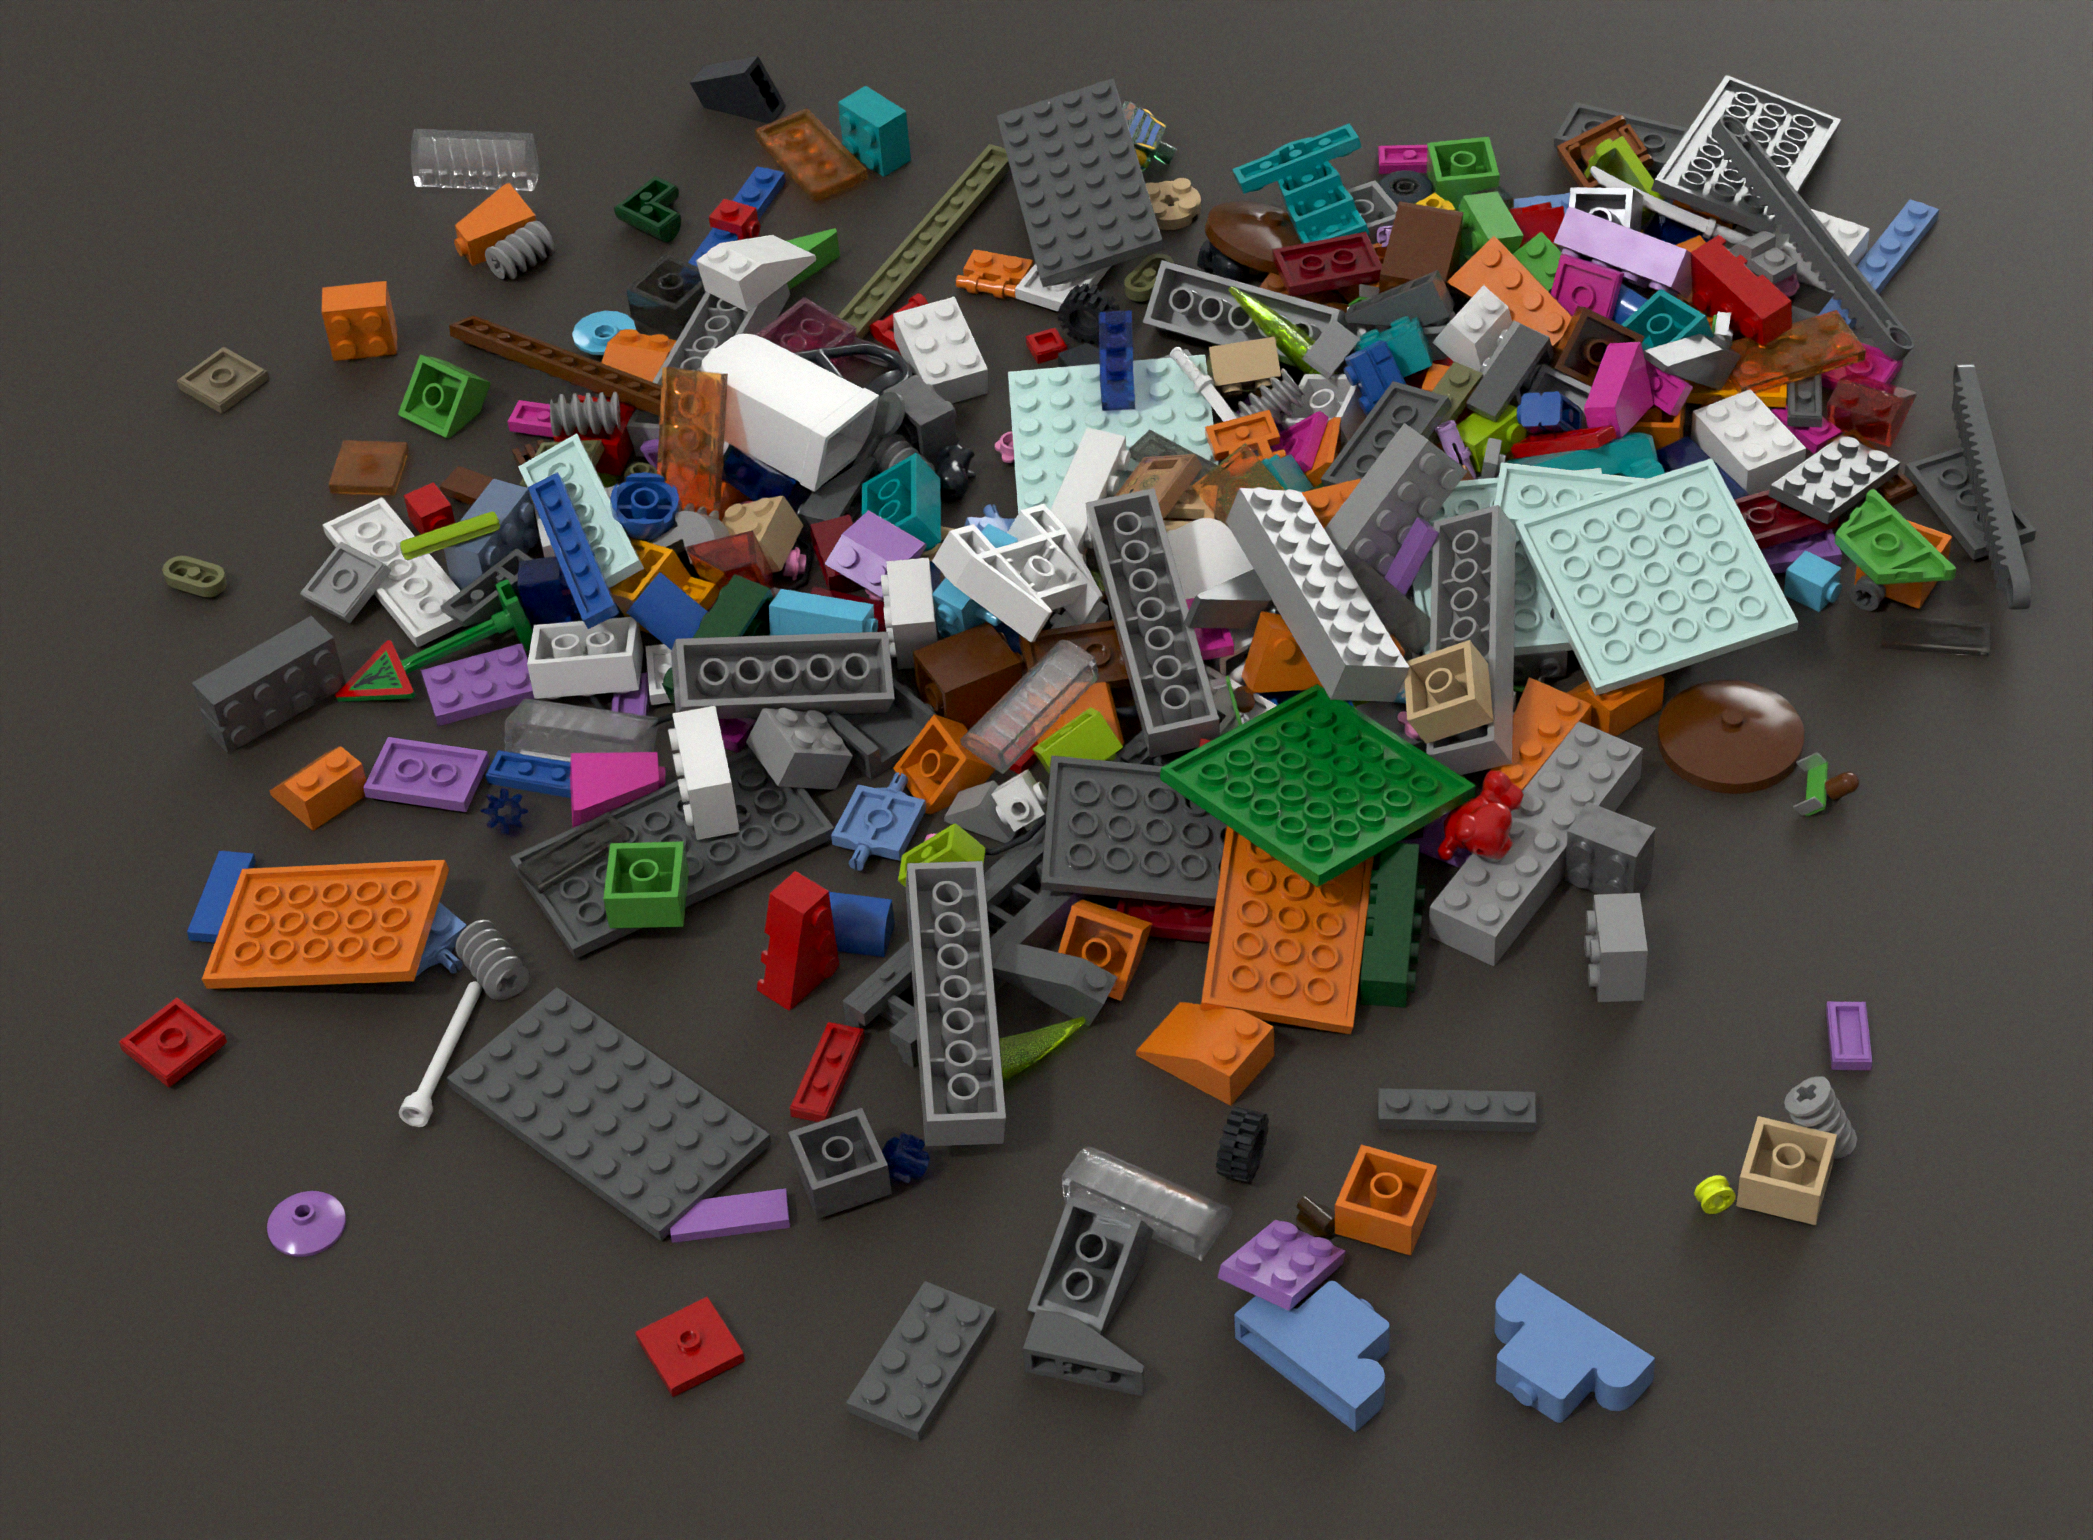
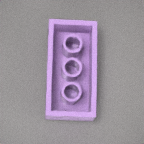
(1635, 254)

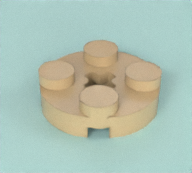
(1180, 194)

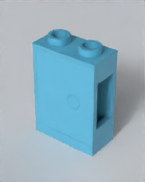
(955, 609)
(816, 614)

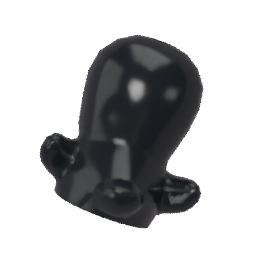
(1222, 265)
(954, 471)

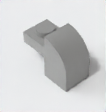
(1765, 257)
(691, 530)

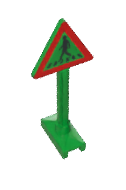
(386, 675)

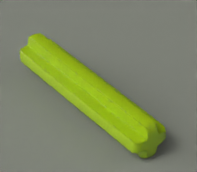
(449, 535)

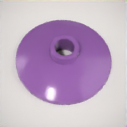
(310, 1234)

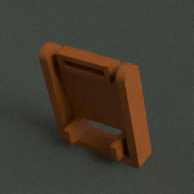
(1584, 147)

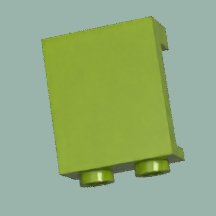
(1621, 162)

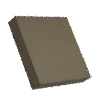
(222, 380)

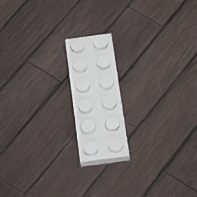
(413, 586)

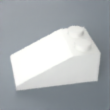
(751, 269)

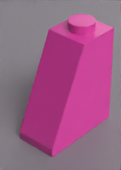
(1620, 389)
(611, 780)

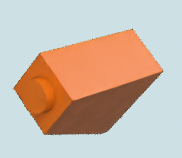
(490, 223)

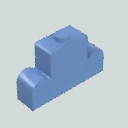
(1323, 1348)
(1562, 1354)

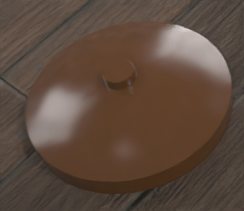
(1250, 232)
(1730, 736)

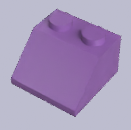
(866, 548)

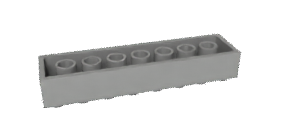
(708, 328)
(1317, 595)
(1477, 603)
(1149, 618)
(1496, 899)
(954, 1004)

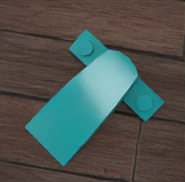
(1310, 184)
(1626, 456)

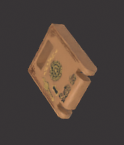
(1165, 474)

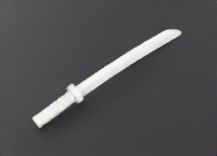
(1668, 210)
(1204, 386)

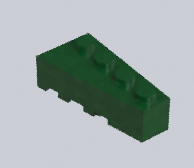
(738, 612)
(1392, 927)

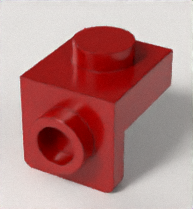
(736, 218)

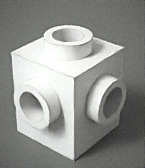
(1021, 801)

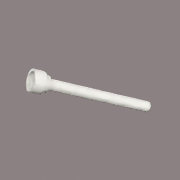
(418, 1106)

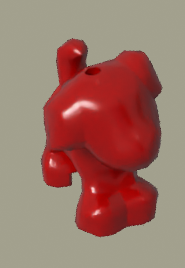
(1483, 822)

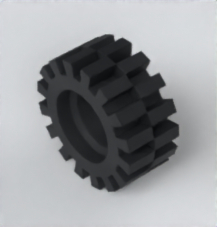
(1076, 320)
(1242, 1144)

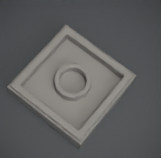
(345, 582)

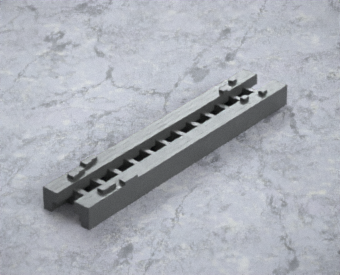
(1035, 925)

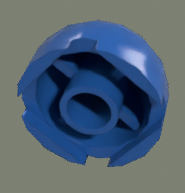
(645, 505)

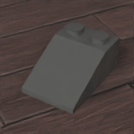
(1091, 1263)

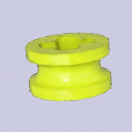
(1714, 1194)

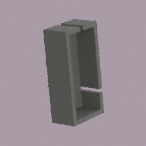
(269, 684)

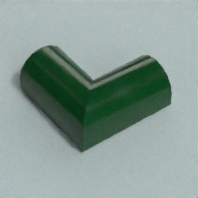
(648, 209)

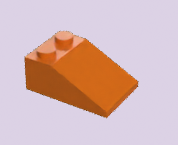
(1211, 1048)

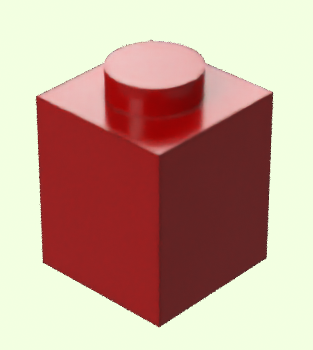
(428, 509)

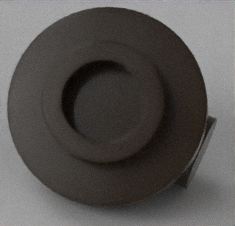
(1315, 1218)

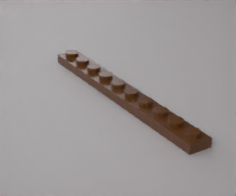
(558, 362)

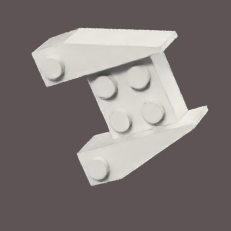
(1023, 578)

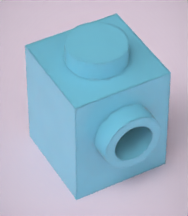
(1812, 581)

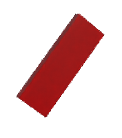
(1563, 441)
(827, 1072)

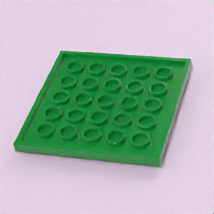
(1317, 784)

